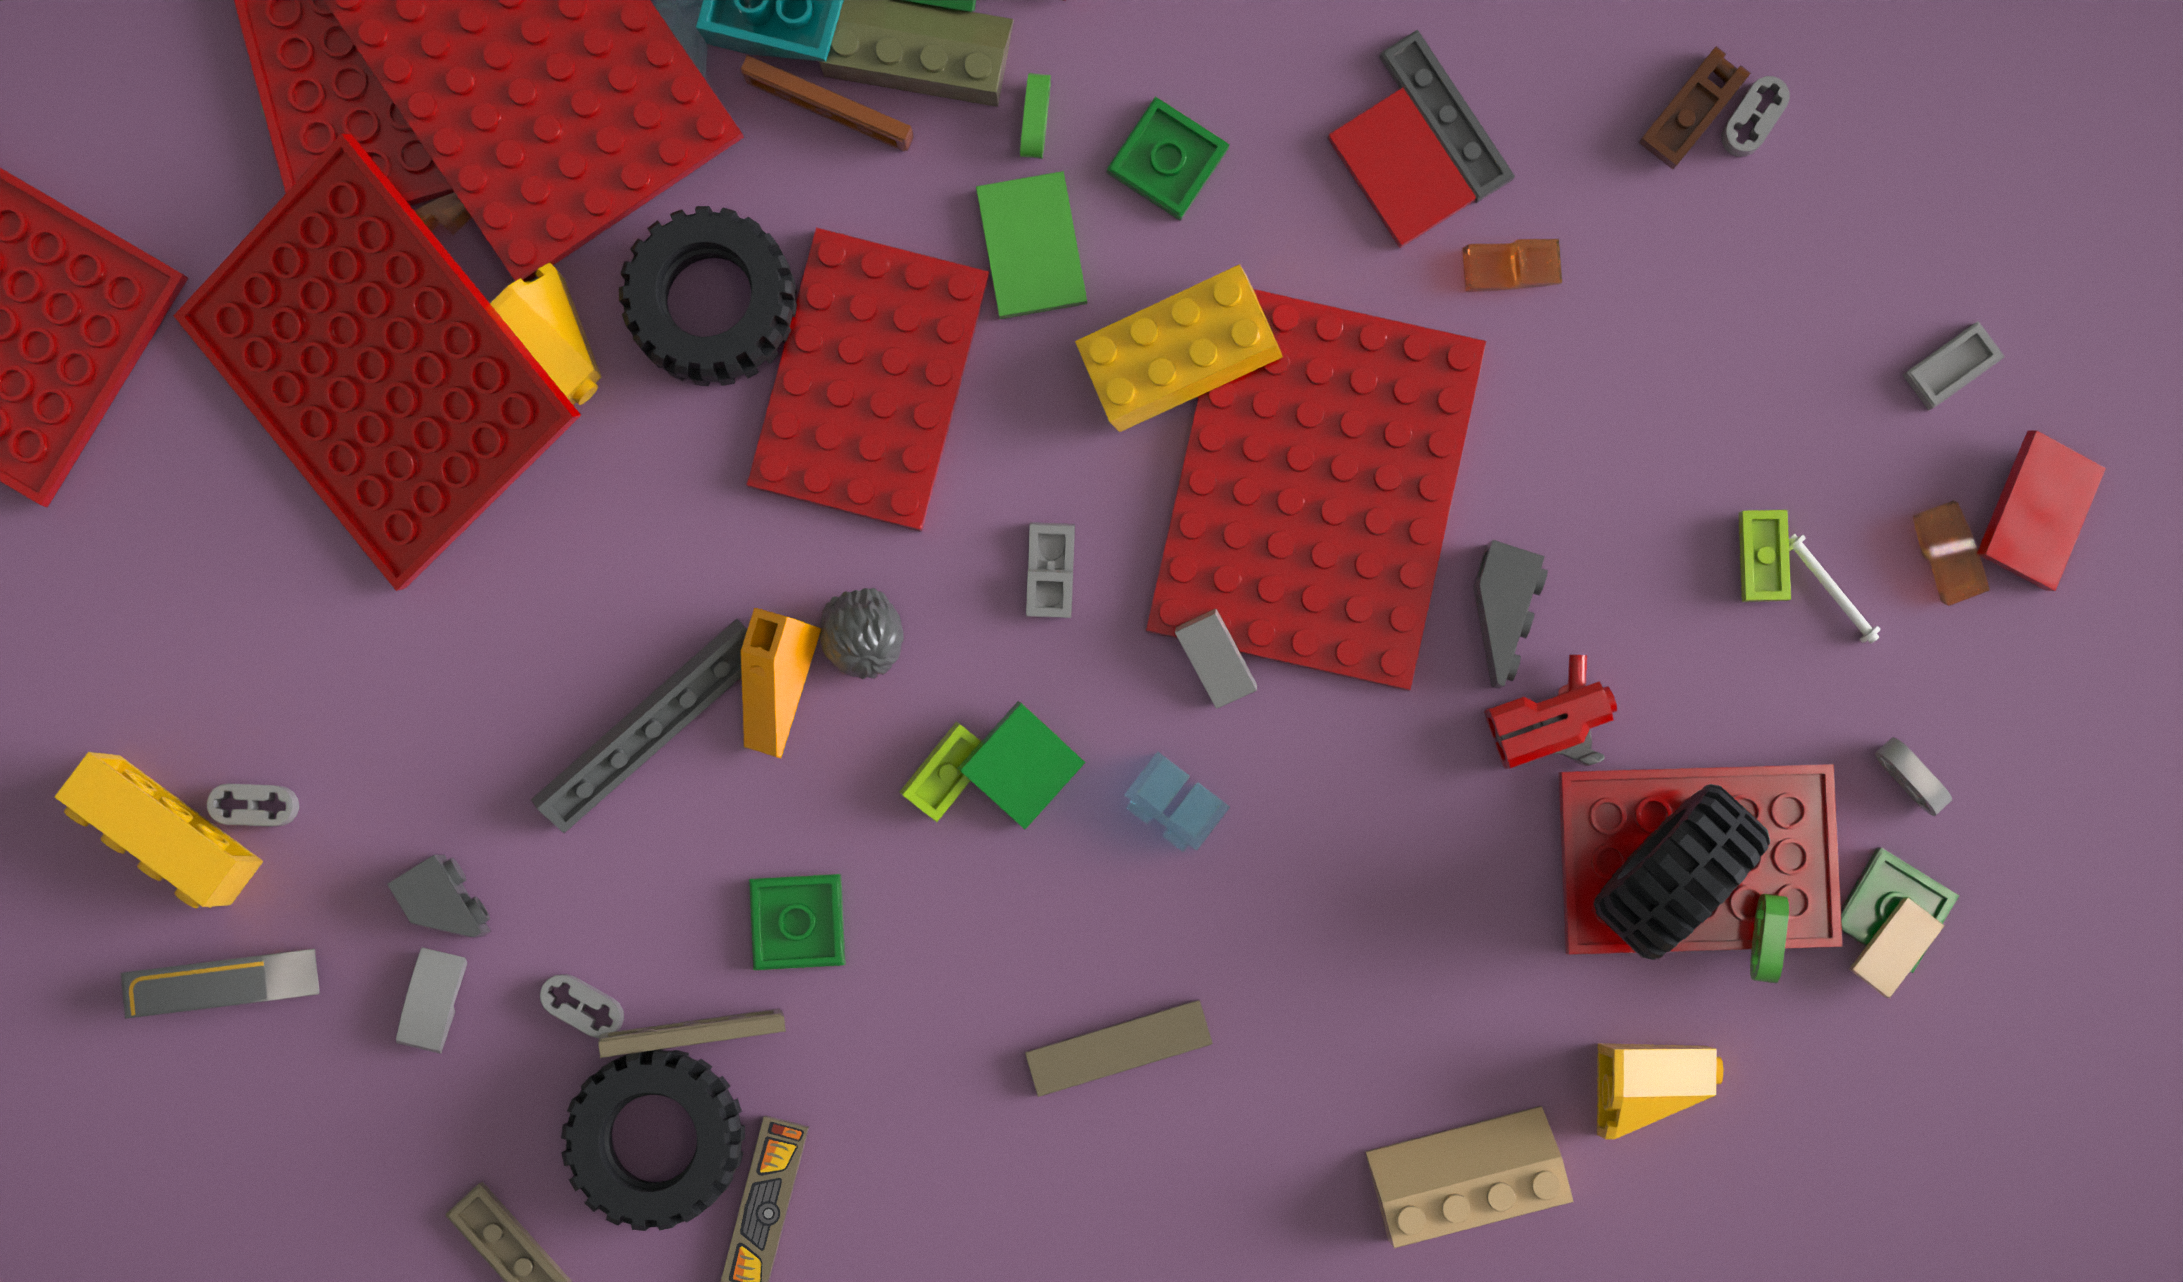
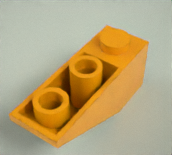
(773, 676)

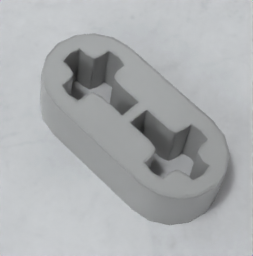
(1747, 111)
(1913, 776)
(251, 815)
(586, 995)

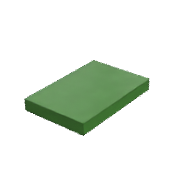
(1031, 245)

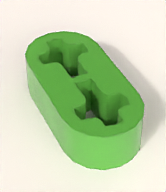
(1035, 115)
(1769, 938)

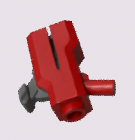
(1555, 725)

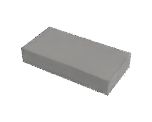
(1953, 365)
(1216, 658)

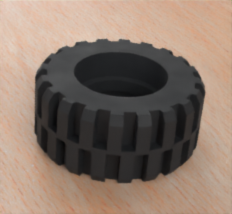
(672, 250)
(1682, 872)
(603, 1176)

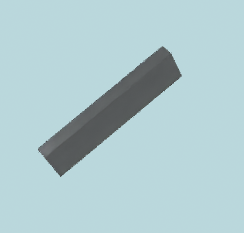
(1447, 114)

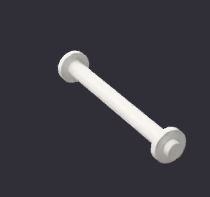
(1868, 632)

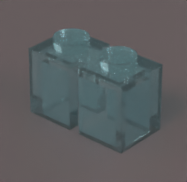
(1192, 818)

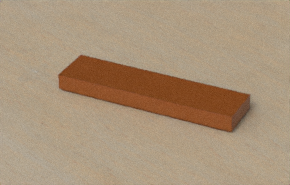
(827, 104)

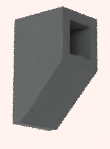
(437, 899)

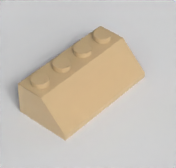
(1468, 1177)

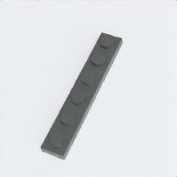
(644, 730)

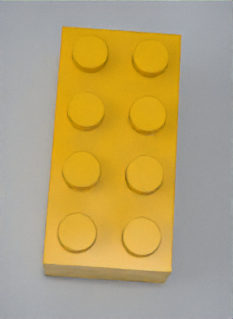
(1178, 348)
(157, 830)

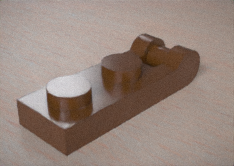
(1693, 109)

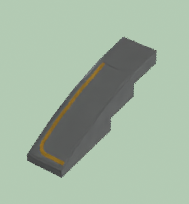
(219, 983)

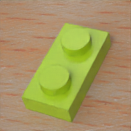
(1764, 555)
(937, 779)

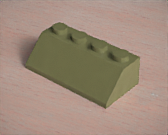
(920, 49)

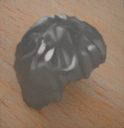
(861, 633)

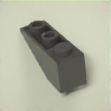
(1502, 598)

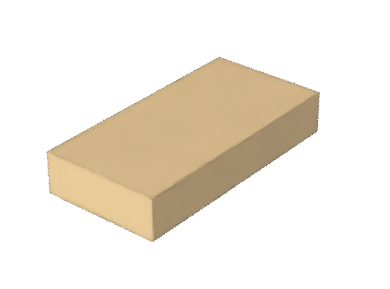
(1896, 947)

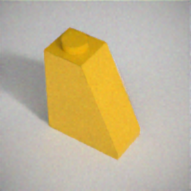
(551, 330)
(1651, 1082)

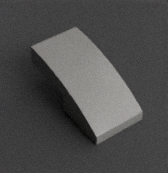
(1050, 569)
(430, 1000)

